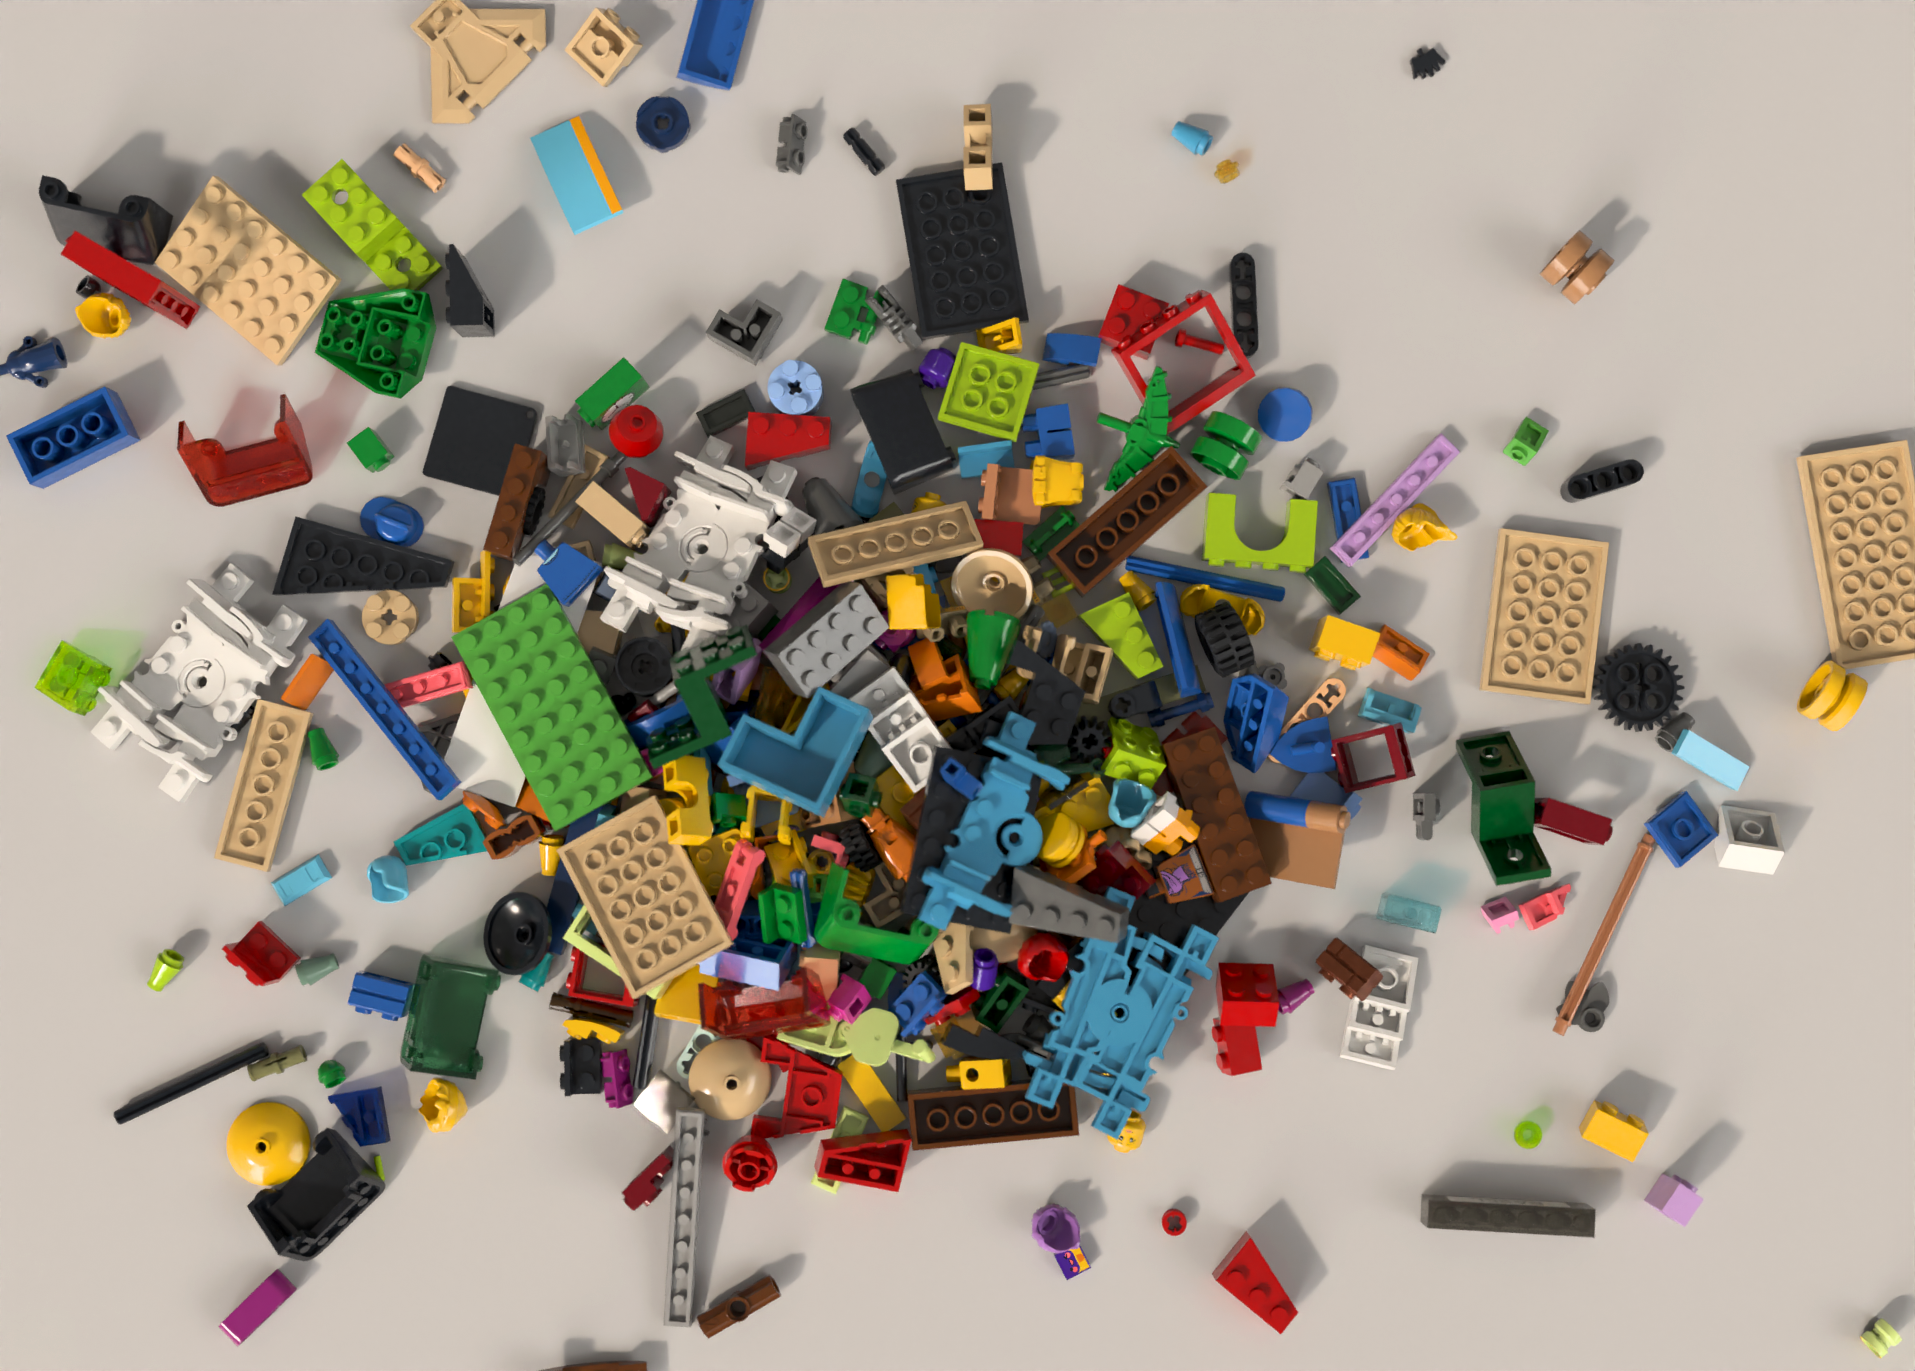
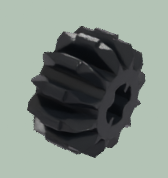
(1093, 746)

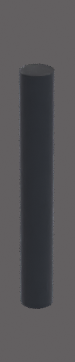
(901, 1071)

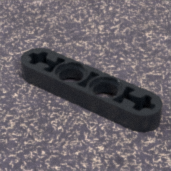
(1248, 305)

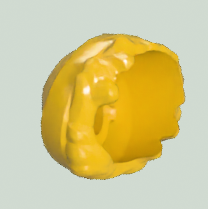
(442, 1105)

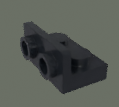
(581, 1066)

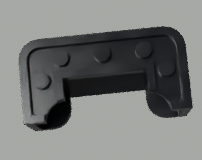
(133, 233)
(902, 430)
(317, 1200)

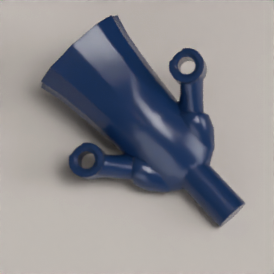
(34, 358)

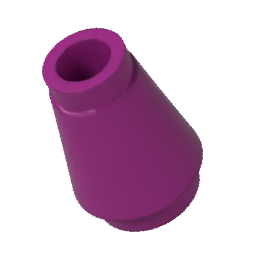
(1294, 995)

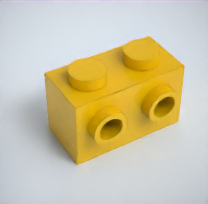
(1614, 1130)

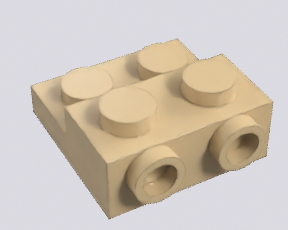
(604, 45)

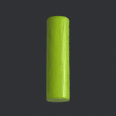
(378, 1165)

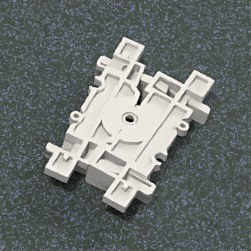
(693, 522)
(208, 649)

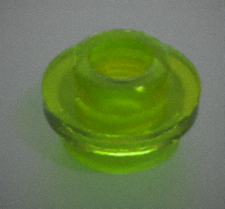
(1536, 1134)

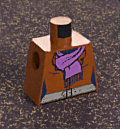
(1181, 877)

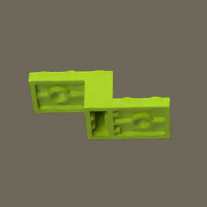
(371, 229)

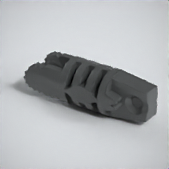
(895, 319)

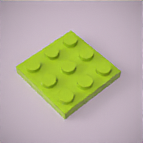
(988, 391)

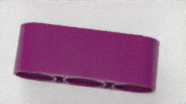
(257, 1307)

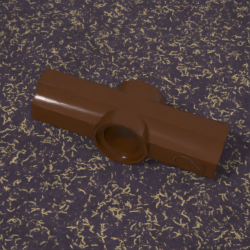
(723, 1314)

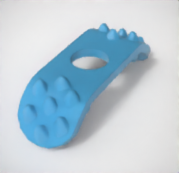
(866, 498)

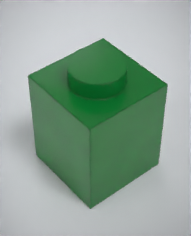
(371, 450)
(877, 977)

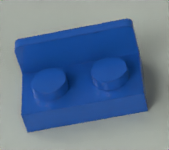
(917, 1003)

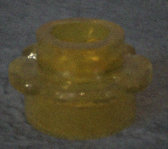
(1227, 171)

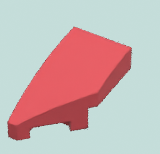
(1544, 907)

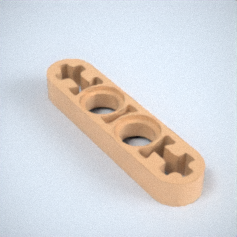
(1301, 714)

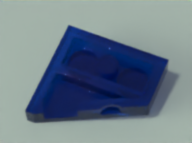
(364, 1114)

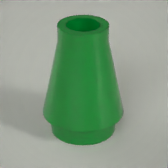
(322, 751)

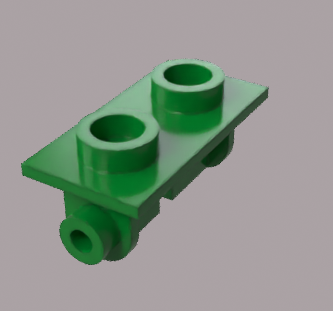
(1051, 533)

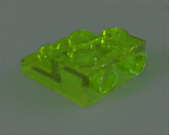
(73, 678)

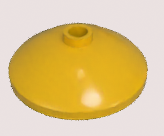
(285, 1140)

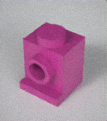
(848, 1000)

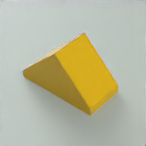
(1001, 337)

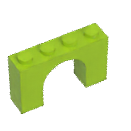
(1223, 545)

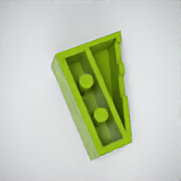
(1122, 629)

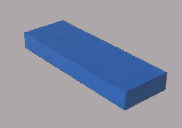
(1344, 506)

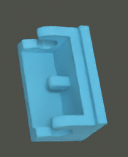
(1389, 710)

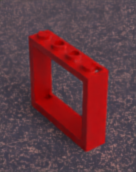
(130, 279)
(1171, 317)

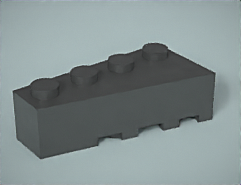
(1063, 907)

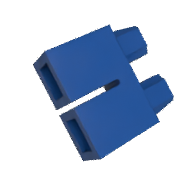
(1053, 432)

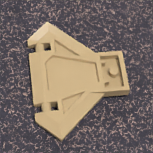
(475, 53)

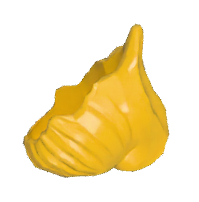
(1419, 528)

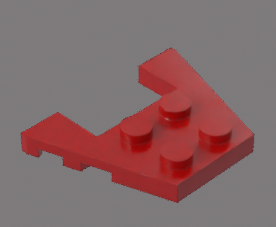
(809, 1097)

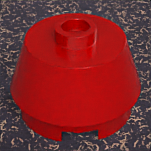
(636, 431)
(750, 1163)

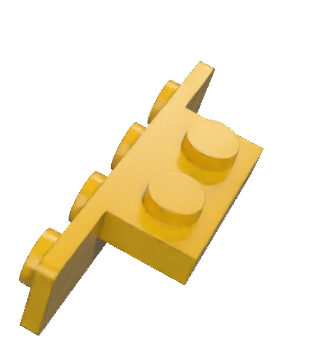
(473, 596)

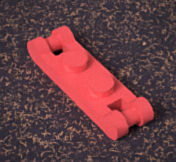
(737, 883)

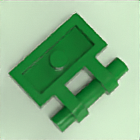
(846, 310)

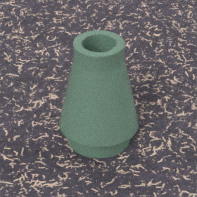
(316, 968)

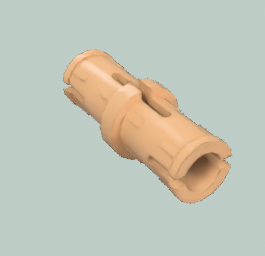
(419, 168)

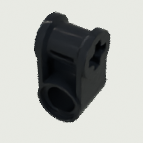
(1139, 700)

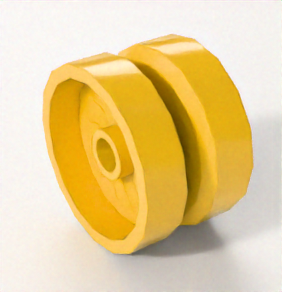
(1832, 696)

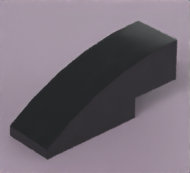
(982, 1044)

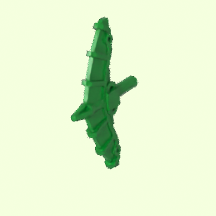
(1144, 432)

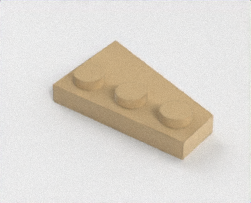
(954, 957)

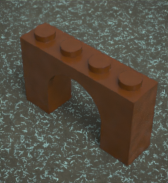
(525, 471)

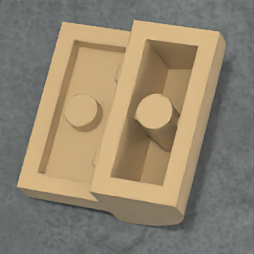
(1088, 668)

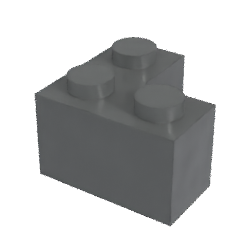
(749, 337)

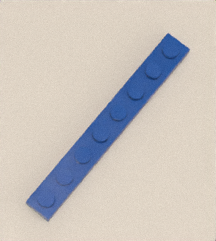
(384, 709)

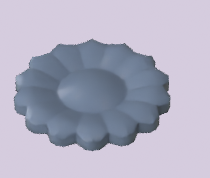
(1048, 639)

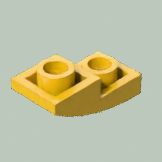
(584, 1028)

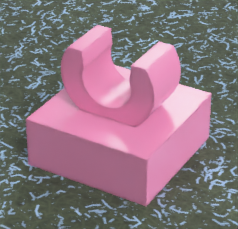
(1500, 913)

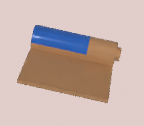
(1298, 837)

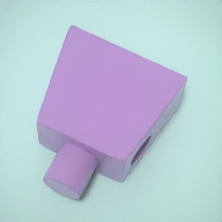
(731, 687)

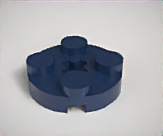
(663, 108)

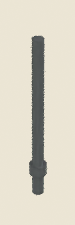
(607, 469)

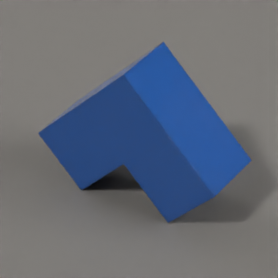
(958, 777)

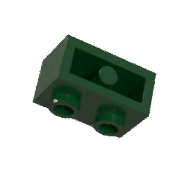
(999, 1002)

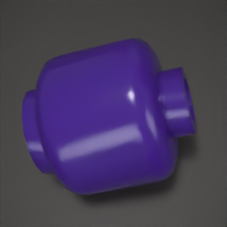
(937, 368)

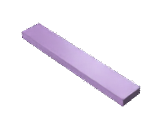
(1394, 500)

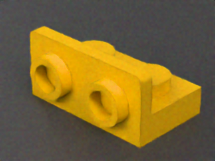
(785, 858)

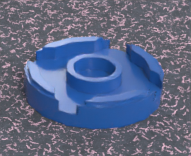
(1285, 414)

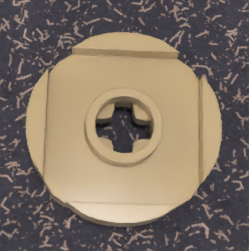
(378, 606)

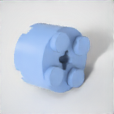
(794, 374)

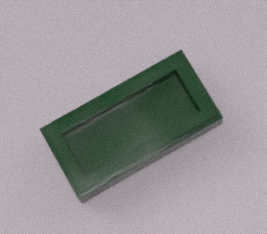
(1332, 585)

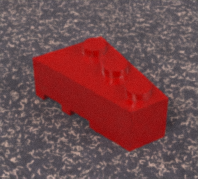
(784, 437)

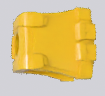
(1056, 482)
(748, 827)

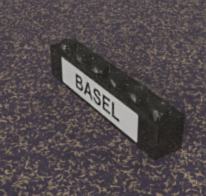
(1507, 1215)

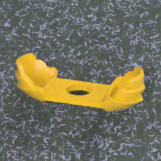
(1202, 597)

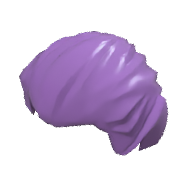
(1055, 1229)

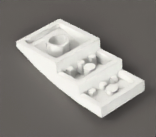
(901, 726)
(1379, 1021)

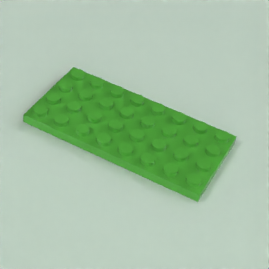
(552, 707)

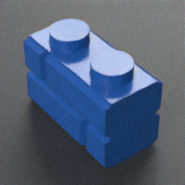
(381, 994)

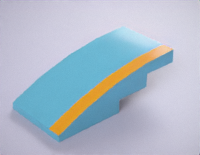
(576, 175)

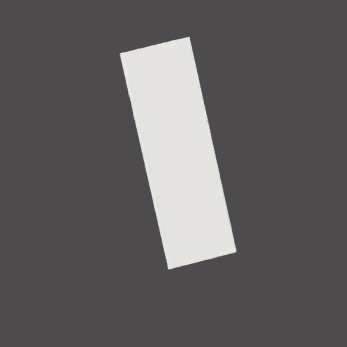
(478, 747)

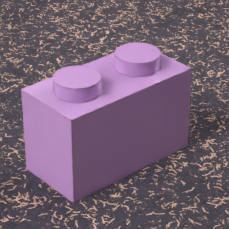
(1674, 1198)

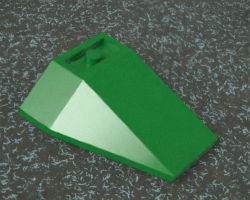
(380, 339)

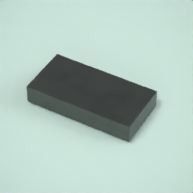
(725, 413)

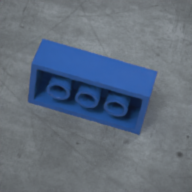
(73, 438)

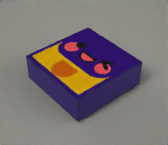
(1072, 1262)

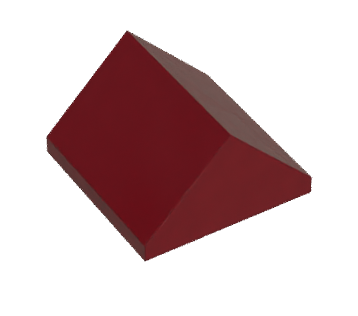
(648, 495)

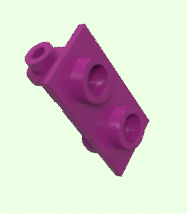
(619, 1091)

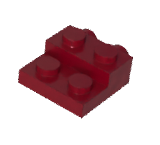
(1117, 870)
(647, 1184)

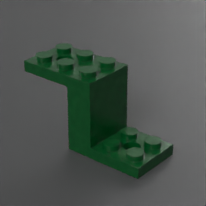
(691, 676)
(1503, 808)

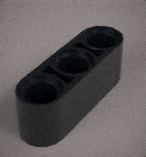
(1614, 479)

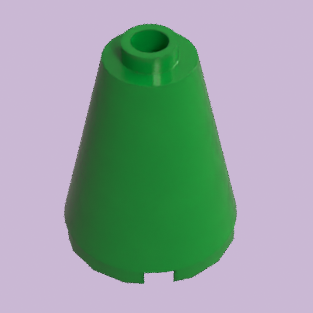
(989, 645)

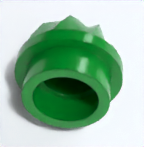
(331, 1073)

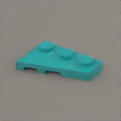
(445, 837)

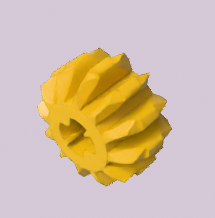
(858, 884)

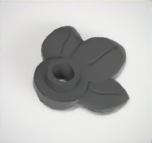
(1595, 1002)

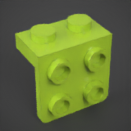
(1134, 753)

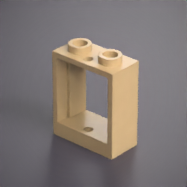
(613, 516)

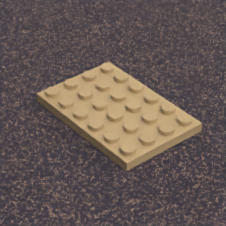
(247, 270)
(1544, 616)
(644, 897)

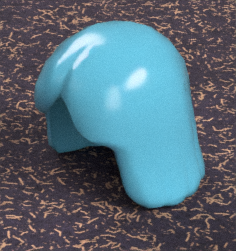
(1130, 802)
(388, 879)

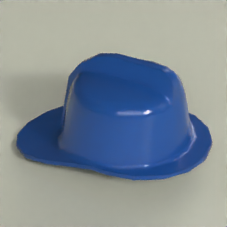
(391, 521)

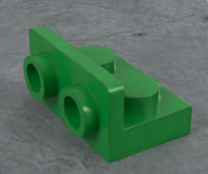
(782, 914)

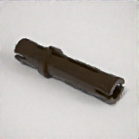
(592, 1010)

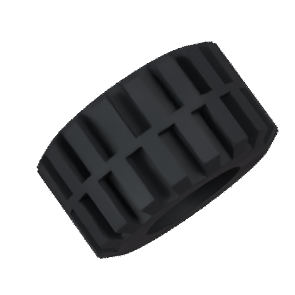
(1224, 639)

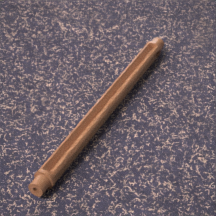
(1604, 934)

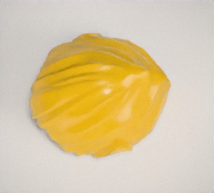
(104, 315)

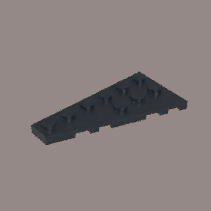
(342, 561)

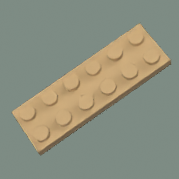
(895, 543)
(263, 785)

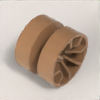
(1582, 272)

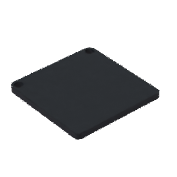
(476, 439)

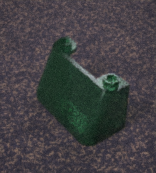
(447, 1017)

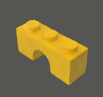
(689, 779)

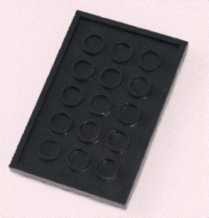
(961, 253)
(939, 815)

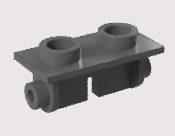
(793, 132)

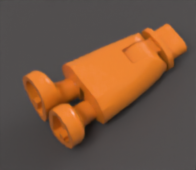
(891, 841)

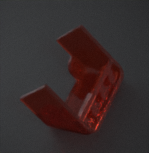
(251, 469)
(759, 1011)

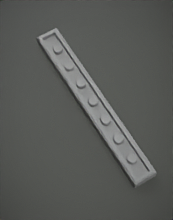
(684, 1217)

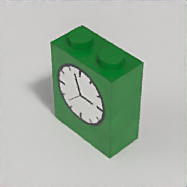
(611, 393)

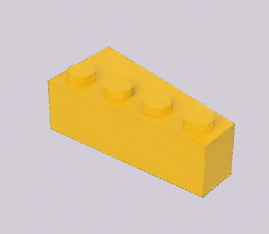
(1085, 807)

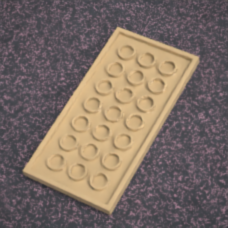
(1864, 549)

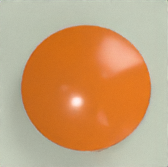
(477, 802)

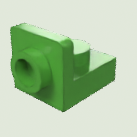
(1526, 441)

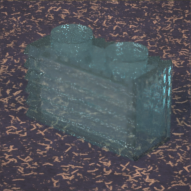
(1409, 912)

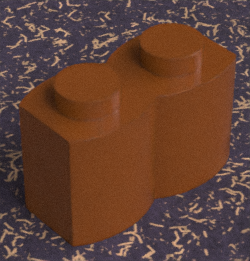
(509, 841)

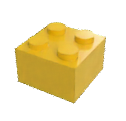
(1343, 642)

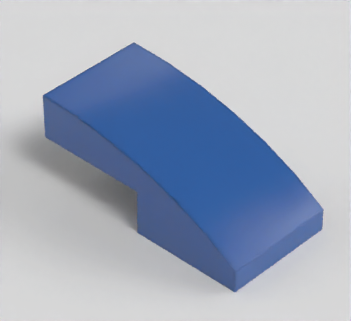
(1072, 348)

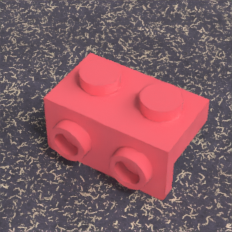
(829, 842)

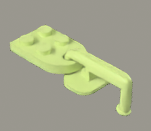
(868, 1039)

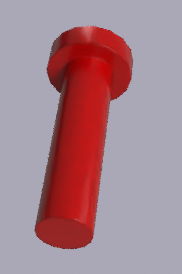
(1196, 342)

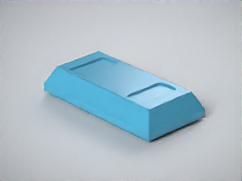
(301, 880)

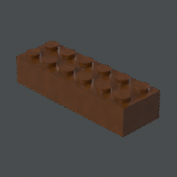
(1126, 521)
(1225, 836)
(987, 1116)

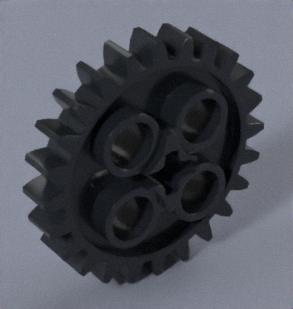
(1613, 686)

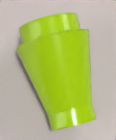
(165, 968)

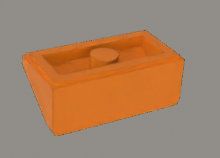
(1399, 653)
(308, 682)

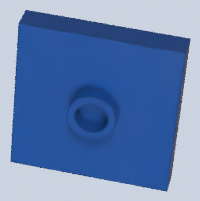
(1681, 829)

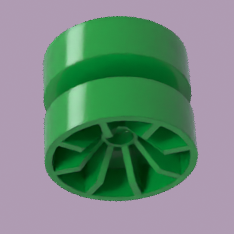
(1227, 443)

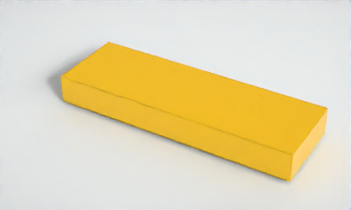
(872, 1093)

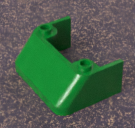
(839, 928)

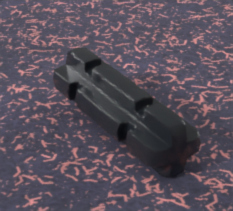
(864, 151)

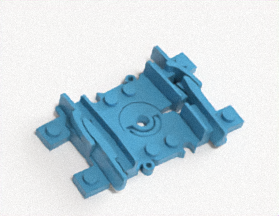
(1121, 1043)

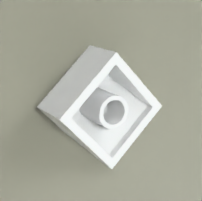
(1748, 840)

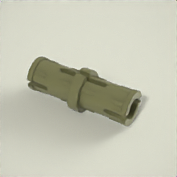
(277, 1063)

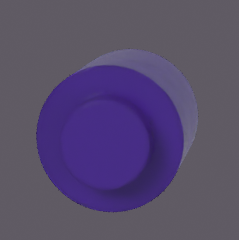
(984, 969)

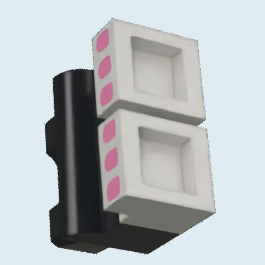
(787, 539)

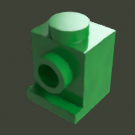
(727, 809)

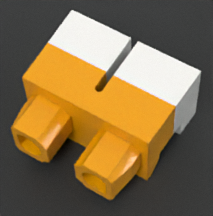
(1164, 826)

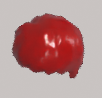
(1043, 957)

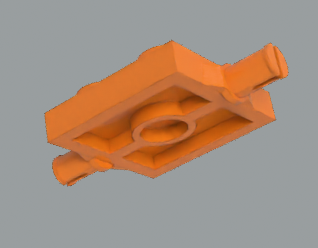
(1082, 863)

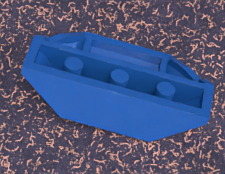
(1253, 719)

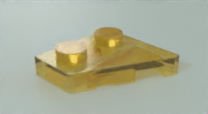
(774, 699)

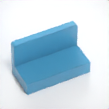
(976, 457)

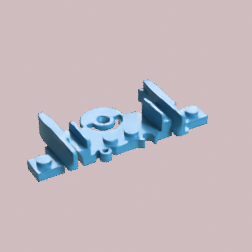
(977, 854)

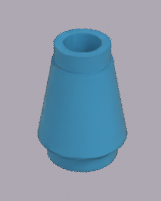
(1192, 137)

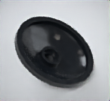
(517, 933)

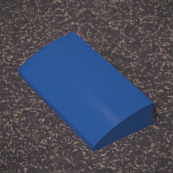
(714, 42)
(1177, 639)

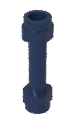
(1158, 717)

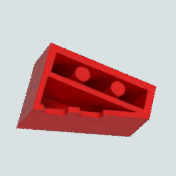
(865, 1159)
(1254, 1284)

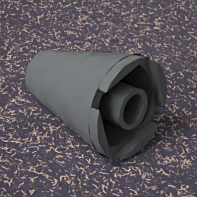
(828, 507)

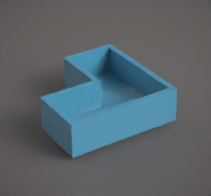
(805, 766)

